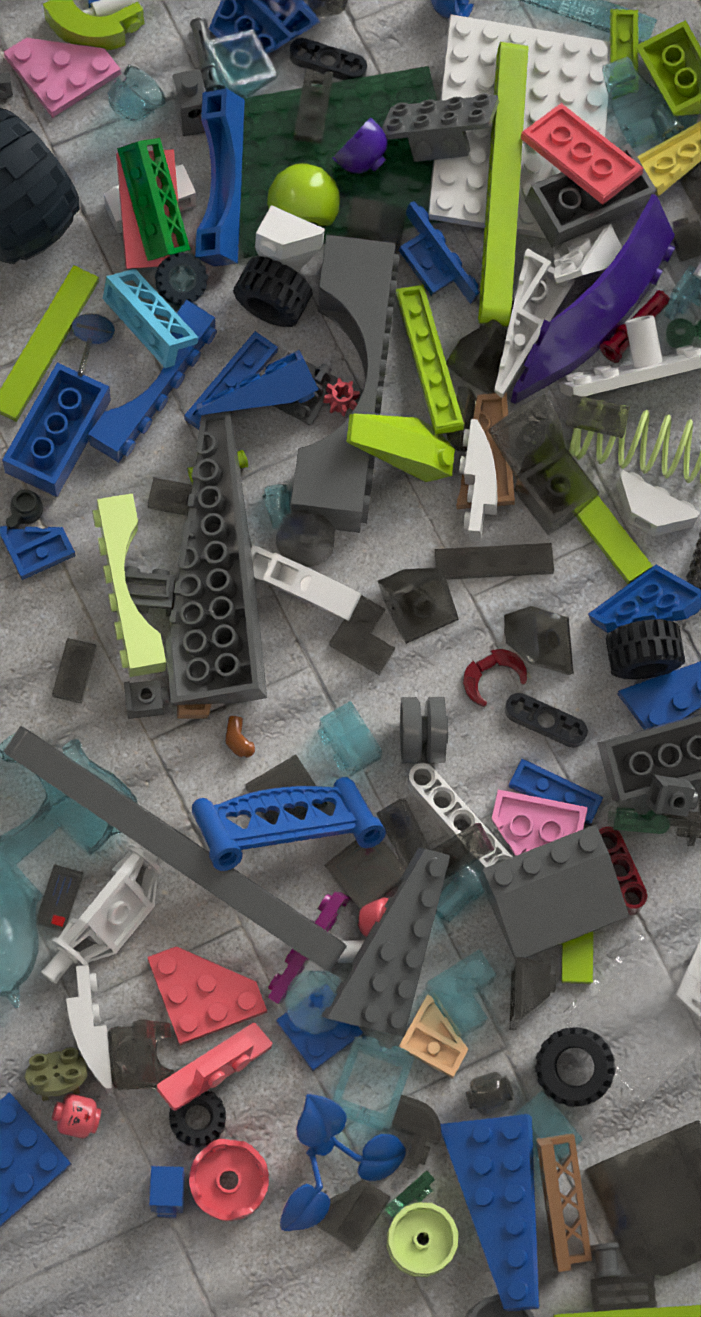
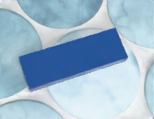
(541, 783)

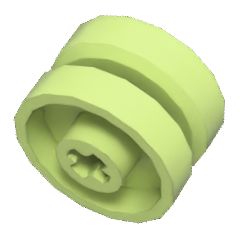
(434, 1224)

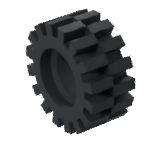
(207, 1134)

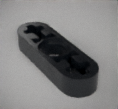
(305, 61)
(529, 703)

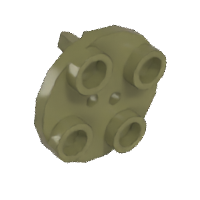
(56, 1073)

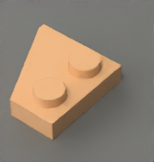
(434, 1040)

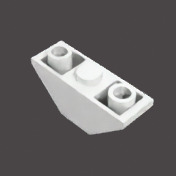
(653, 507)

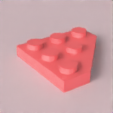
(203, 994)

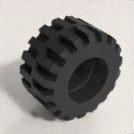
(272, 291)
(645, 649)
(547, 1066)

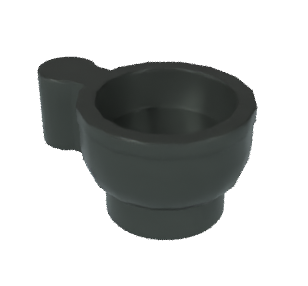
(25, 509)

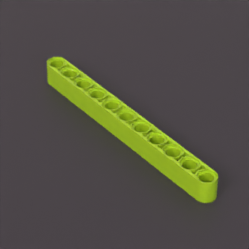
(503, 185)

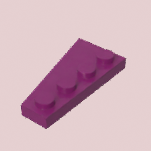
(295, 960)

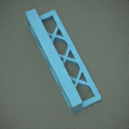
(140, 316)

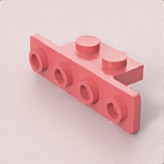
(214, 1066)

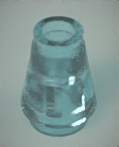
(277, 503)

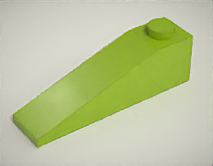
(403, 443)

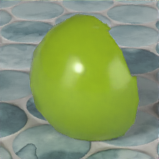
(306, 193)

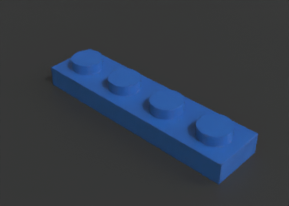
(247, 361)

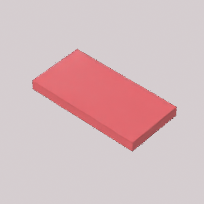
(581, 153)
(133, 246)

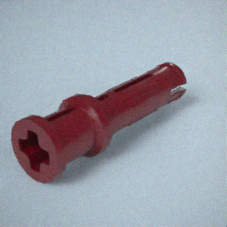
(619, 341)

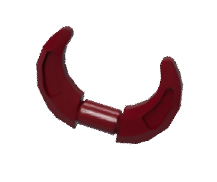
(474, 671)

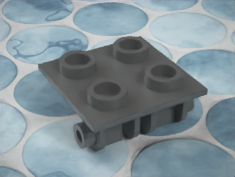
(310, 409)

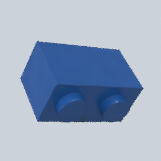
(167, 1191)

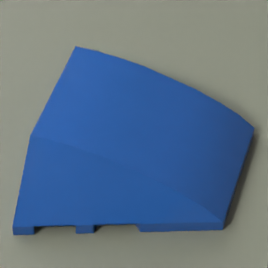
(272, 20)

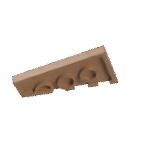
(488, 412)

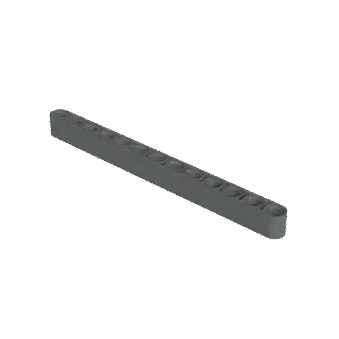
(175, 849)

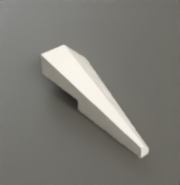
(535, 300)

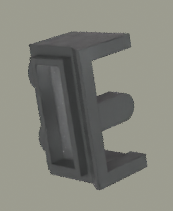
(150, 589)

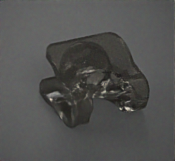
(134, 1055)

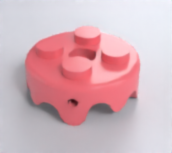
(224, 1157)

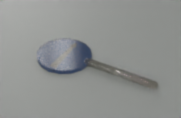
(92, 330)

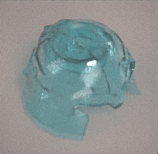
(135, 95)

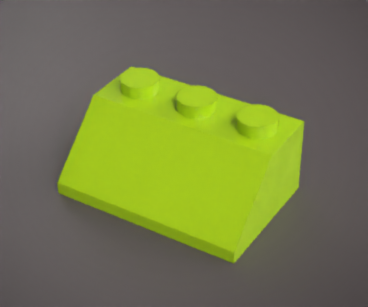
(675, 67)

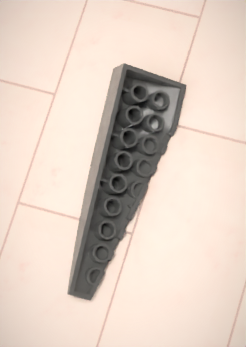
(215, 616)

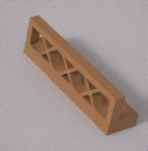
(555, 1207)

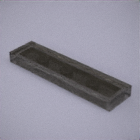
(495, 561)

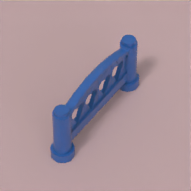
(228, 839)

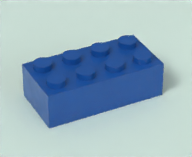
(56, 429)

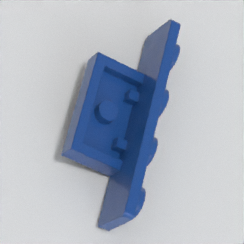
(432, 259)

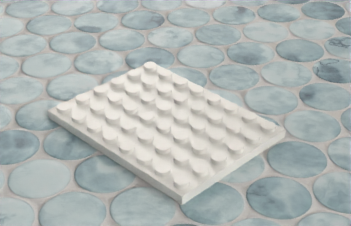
(558, 71)

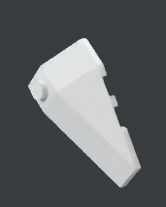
(288, 238)
(586, 254)

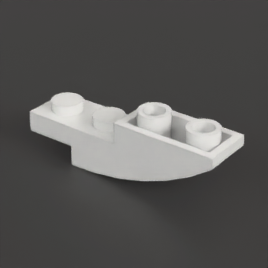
(481, 476)
(304, 583)
(90, 1039)

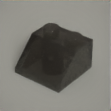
(556, 490)

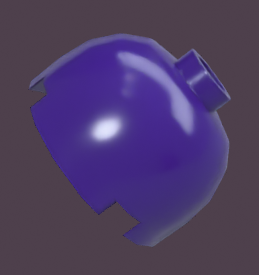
(363, 149)

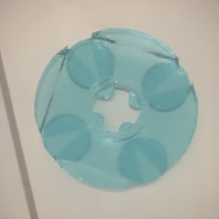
(298, 1000)

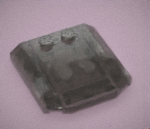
(654, 1201)

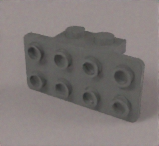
(440, 127)

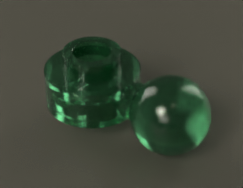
(686, 339)

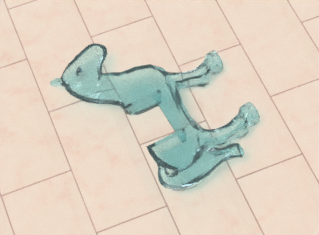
(17, 893)

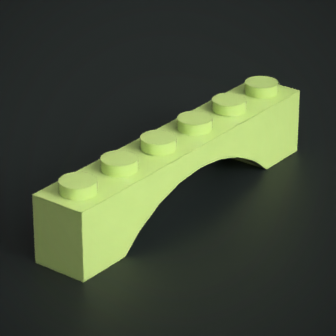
(141, 642)

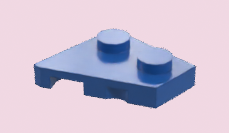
(36, 548)

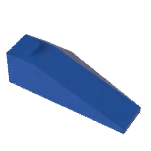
(281, 384)

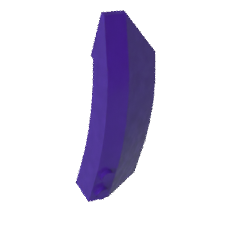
(604, 306)

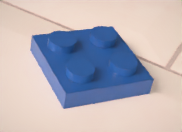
(319, 1047)

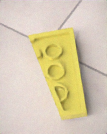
(672, 158)

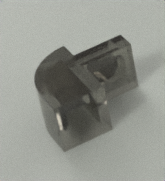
(422, 1123)

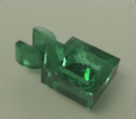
(416, 1190)

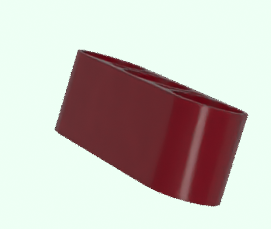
(632, 881)

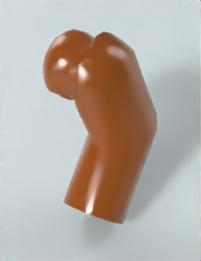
(235, 740)

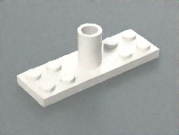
(646, 365)

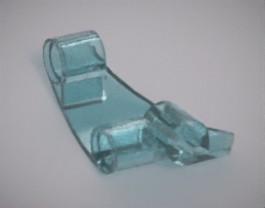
(639, 106)

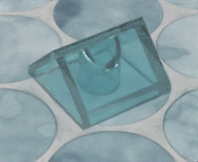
(241, 62)

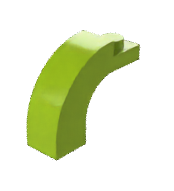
(93, 31)

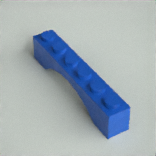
(219, 231)
(119, 427)

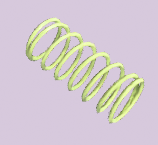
(642, 428)

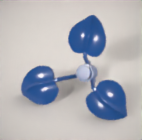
(316, 1129)

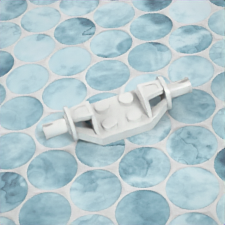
(110, 916)

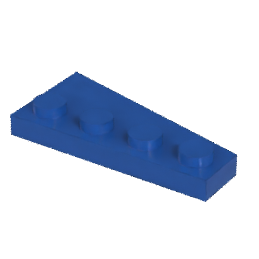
(665, 697)

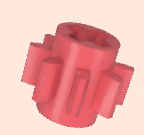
(339, 389)

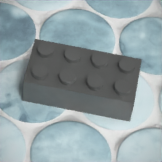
(569, 211)
(659, 750)

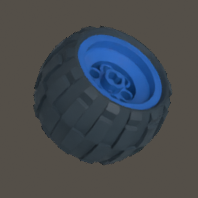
(34, 192)

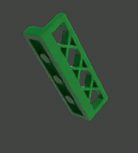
(149, 199)

